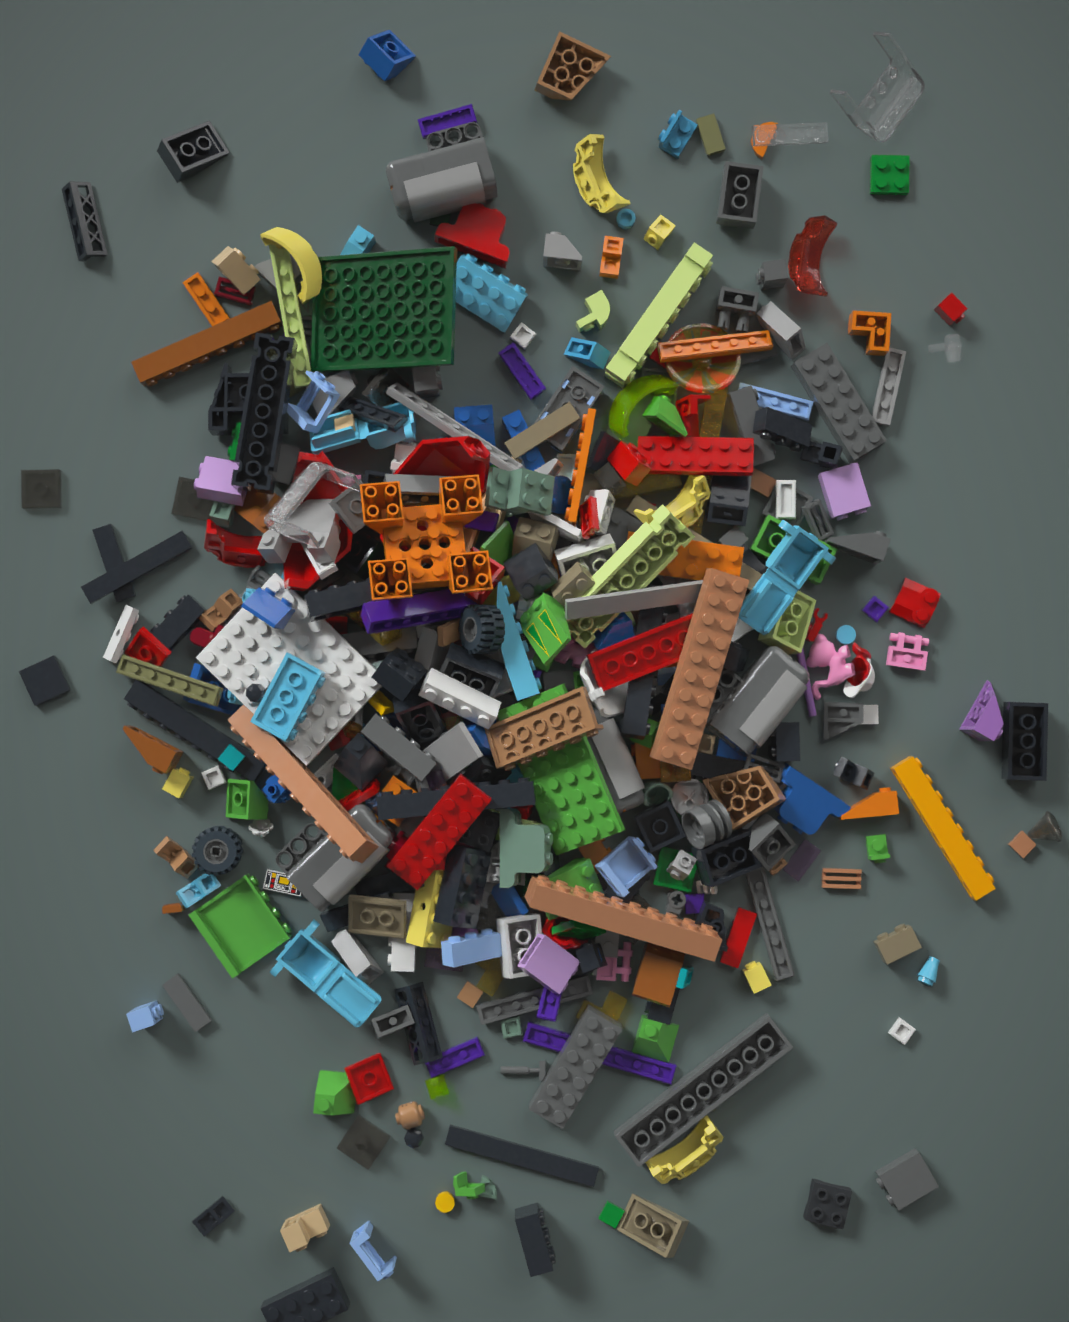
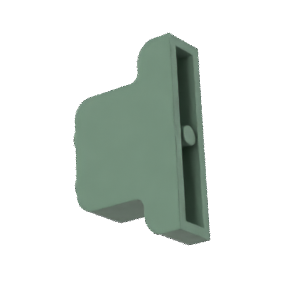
(522, 847)

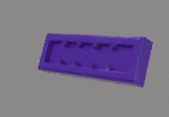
(446, 120)
(522, 371)

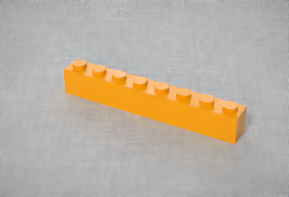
(943, 828)

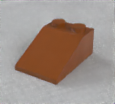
(256, 508)
(154, 751)
(658, 974)

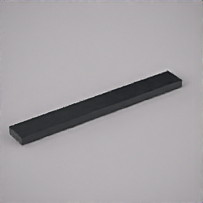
(522, 1155)

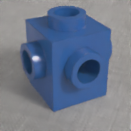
(274, 791)

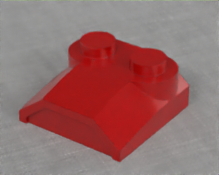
(915, 603)

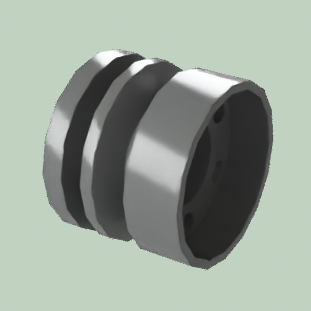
(706, 824)

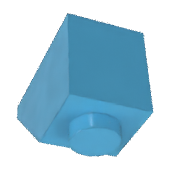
(587, 352)

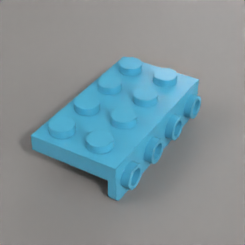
(487, 293)
(288, 697)

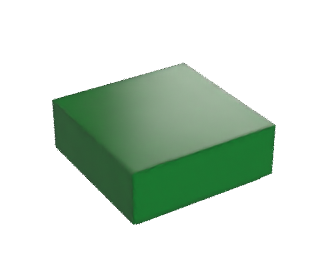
(611, 1214)

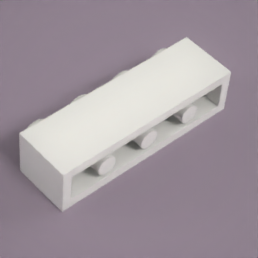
(459, 698)
(403, 954)

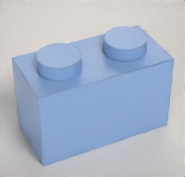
(145, 1016)

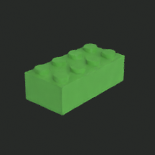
(771, 535)

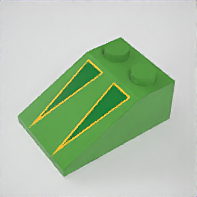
(546, 627)

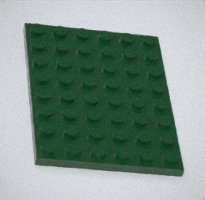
(385, 310)

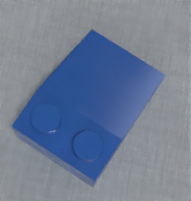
(478, 420)
(202, 673)

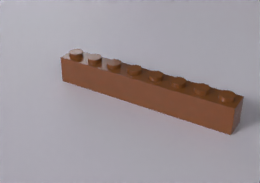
(206, 344)

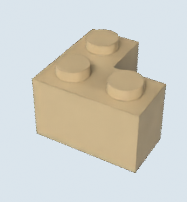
(232, 265)
(303, 1226)

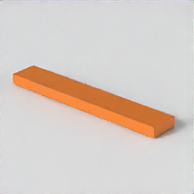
(714, 346)

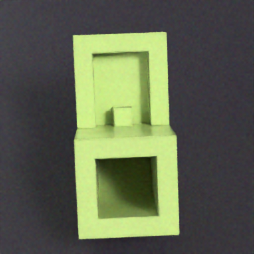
(599, 312)

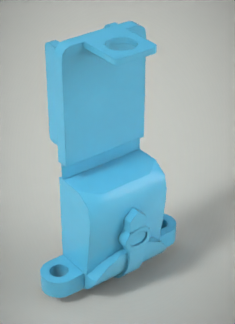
(378, 437)
(786, 573)
(327, 976)

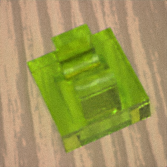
(437, 1086)

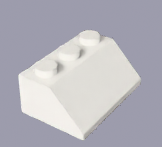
(589, 553)

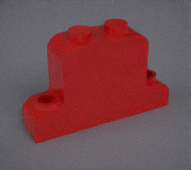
(477, 233)

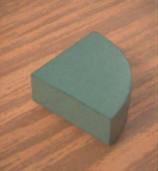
(490, 1188)

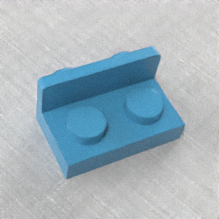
(677, 134)

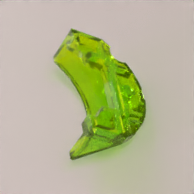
(631, 395)

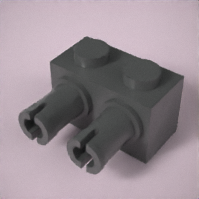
(737, 302)

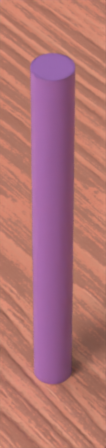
(808, 693)

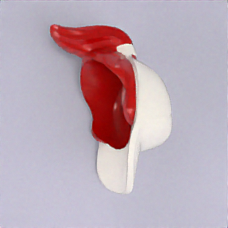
(864, 673)

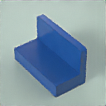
(509, 900)

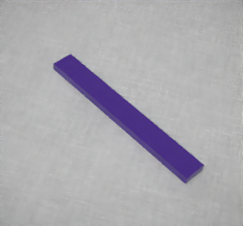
(616, 1058)

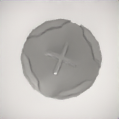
(688, 795)

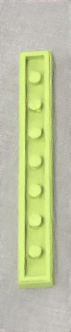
(291, 312)

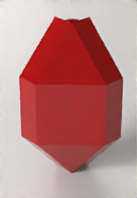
(447, 458)
(298, 569)

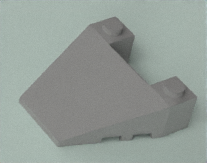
(311, 515)

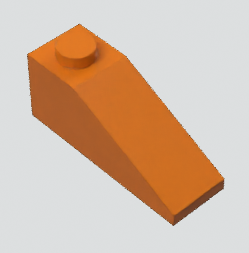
(876, 804)

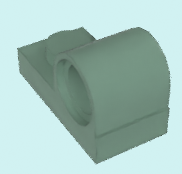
(222, 514)

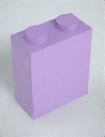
(215, 482)
(844, 491)
(549, 964)

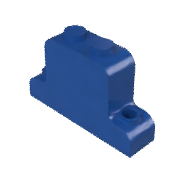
(806, 802)

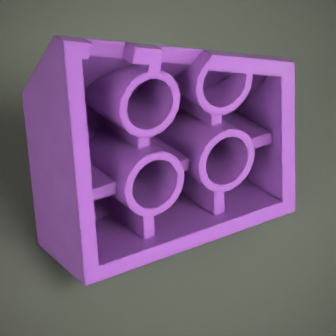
(984, 717)

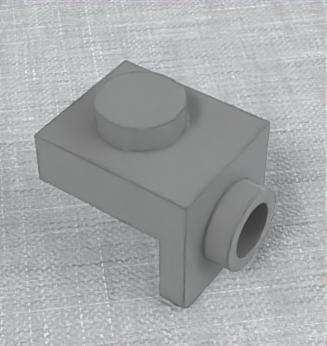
(681, 866)

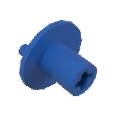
(560, 494)

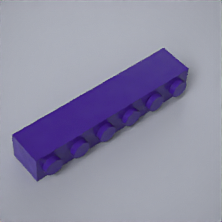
(413, 611)

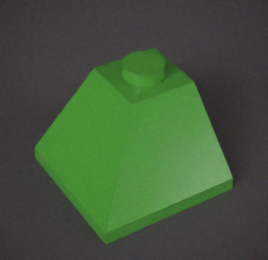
(665, 416)
(245, 800)
(655, 1039)
(333, 1094)

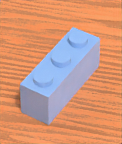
(471, 948)

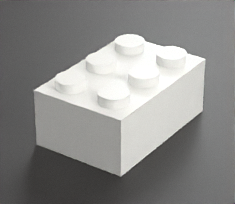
(516, 936)

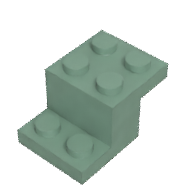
(519, 491)

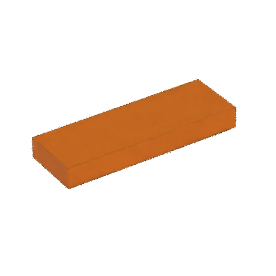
(205, 299)

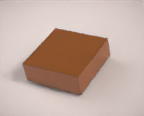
(172, 908)

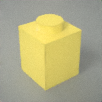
(178, 782)
(756, 976)

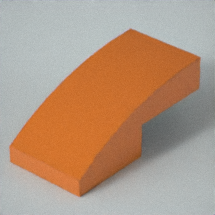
(611, 257)

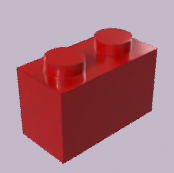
(629, 463)

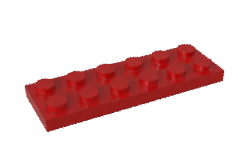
(698, 455)
(639, 654)
(439, 832)

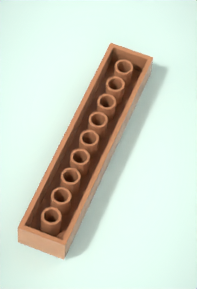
(699, 668)
(304, 788)
(622, 917)

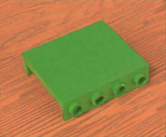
(241, 925)

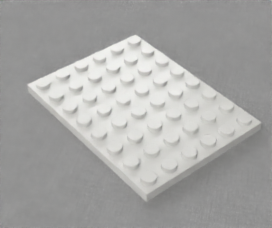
(252, 651)

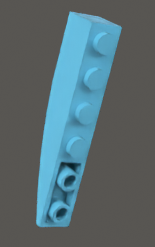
(515, 650)

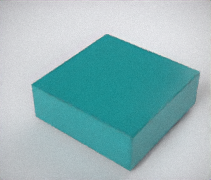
(231, 757)

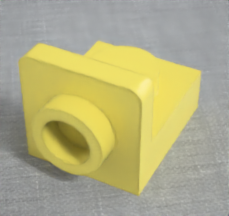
(659, 232)

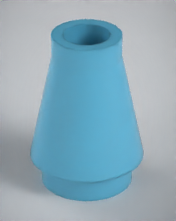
(929, 972)

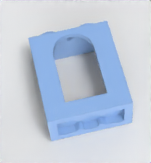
(299, 412)
(369, 1255)

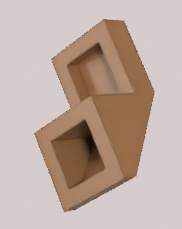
(221, 610)
(177, 857)

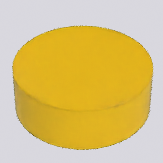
(445, 1202)

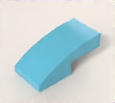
(198, 889)

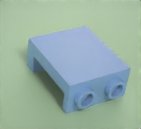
(626, 865)

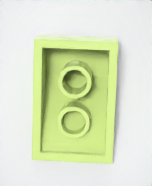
(793, 625)

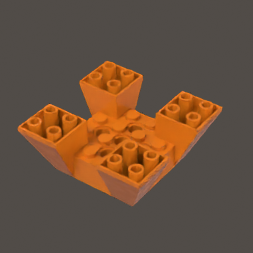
(451, 566)

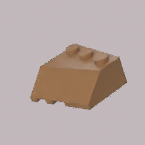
(569, 68)
(745, 794)

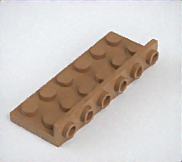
(542, 729)

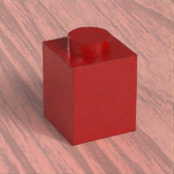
(951, 309)

